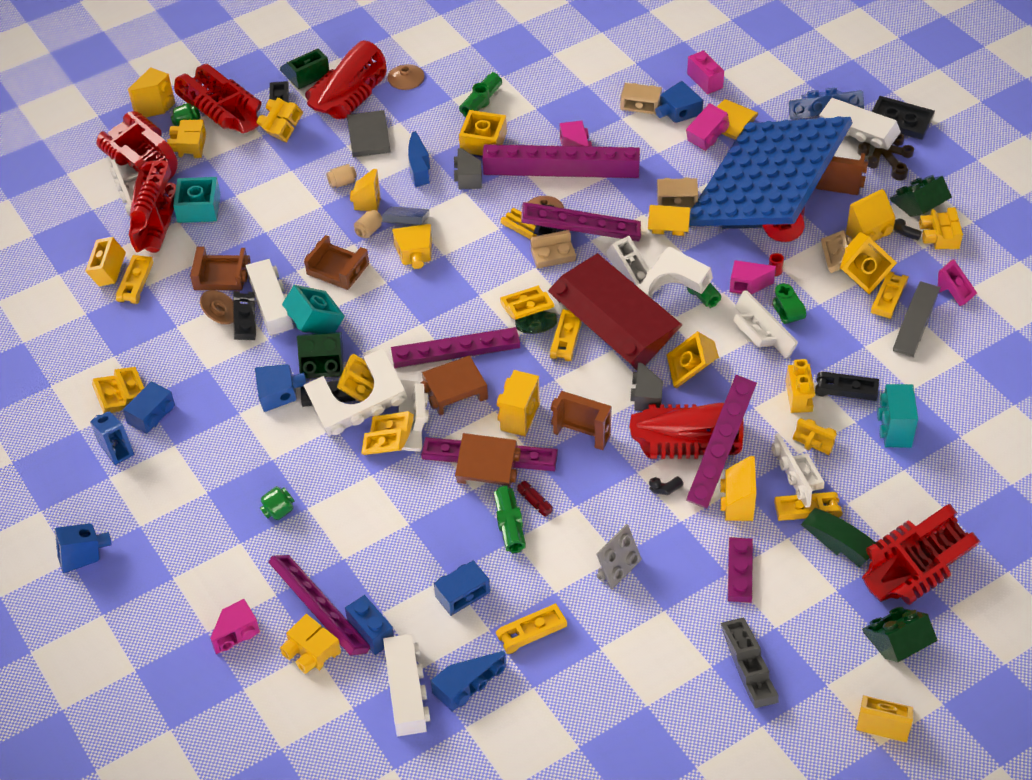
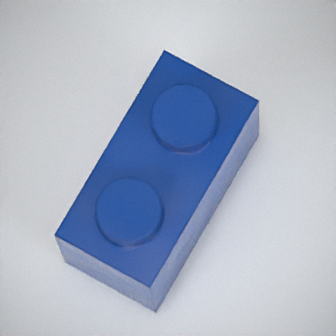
(149, 407)
(461, 587)
(369, 623)

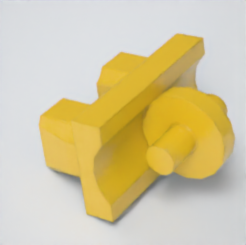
(814, 436)

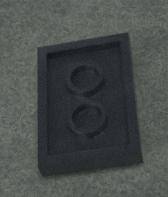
(910, 118)

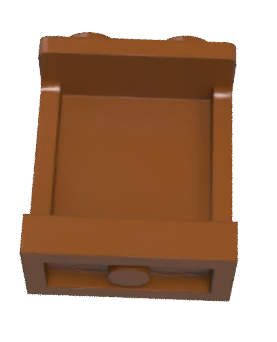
(844, 175)
(335, 263)
(219, 271)
(453, 383)
(582, 416)
(487, 460)

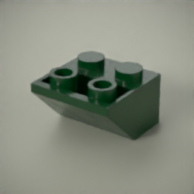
(306, 68)
(921, 195)
(320, 354)
(900, 633)

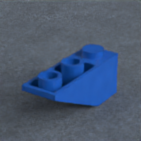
(463, 679)

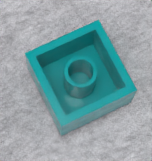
(197, 199)
(312, 310)
(898, 415)

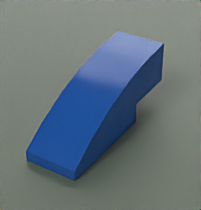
(418, 161)

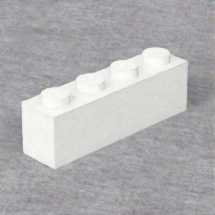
(866, 125)
(269, 296)
(404, 683)

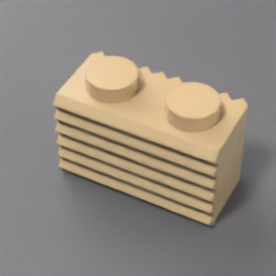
(640, 98)
(677, 192)

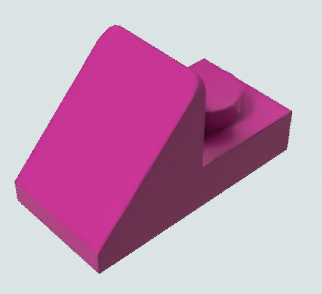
(953, 279)

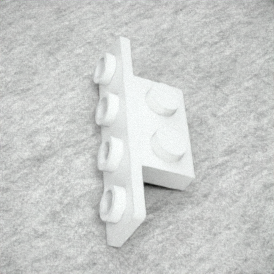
(125, 185)
(762, 326)
(416, 405)
(799, 469)

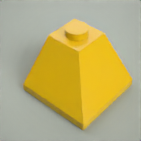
(691, 358)

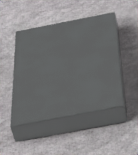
(368, 133)

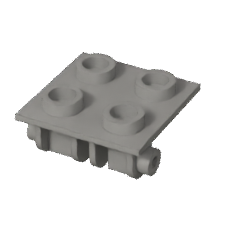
(618, 557)

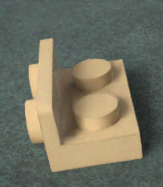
(552, 249)
(834, 249)

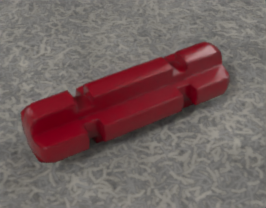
(534, 498)

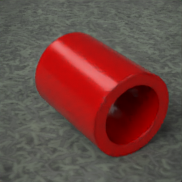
(777, 260)

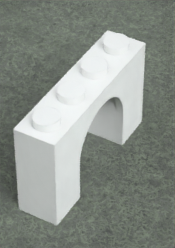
(676, 268)
(338, 416)

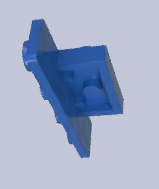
(815, 101)

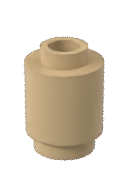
(341, 176)
(368, 224)

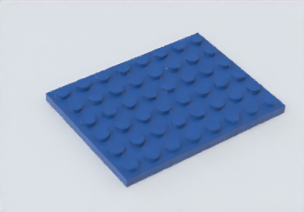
(770, 172)

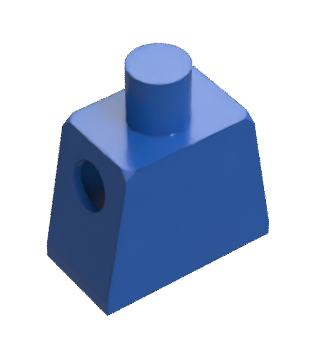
(679, 103)
(277, 385)
(109, 428)
(79, 546)

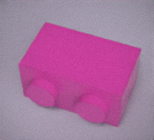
(705, 72)
(707, 127)

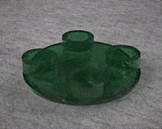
(536, 322)

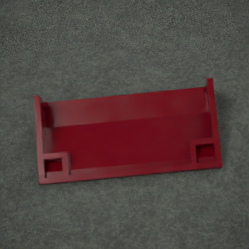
(615, 309)

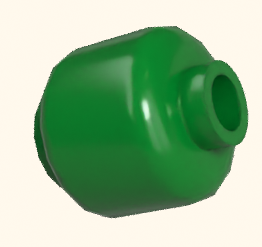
(185, 112)
(277, 503)

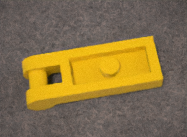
(134, 279)
(889, 295)
(565, 336)
(792, 508)
(531, 628)

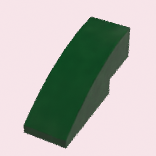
(838, 535)

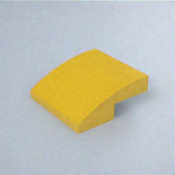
(738, 117)
(526, 302)
(356, 379)
(118, 390)
(387, 433)

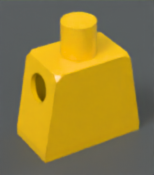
(413, 244)

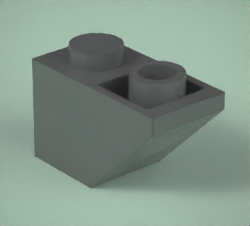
(469, 170)
(647, 389)

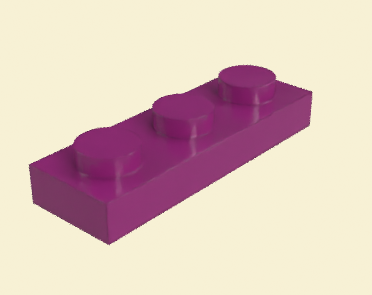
(740, 569)

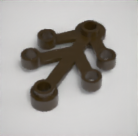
(899, 169)

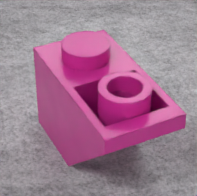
(574, 134)
(751, 277)
(234, 626)

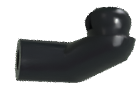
(901, 228)
(665, 488)

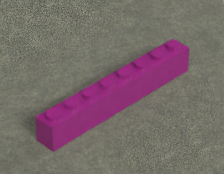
(561, 161)

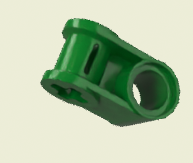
(788, 304)

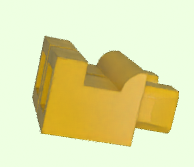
(280, 118)
(188, 138)
(944, 229)
(800, 386)
(311, 642)

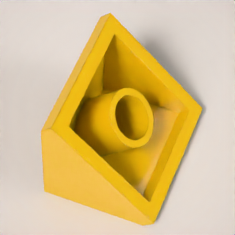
(885, 718)

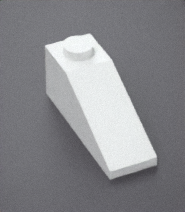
(628, 260)

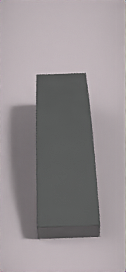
(916, 319)
(749, 663)

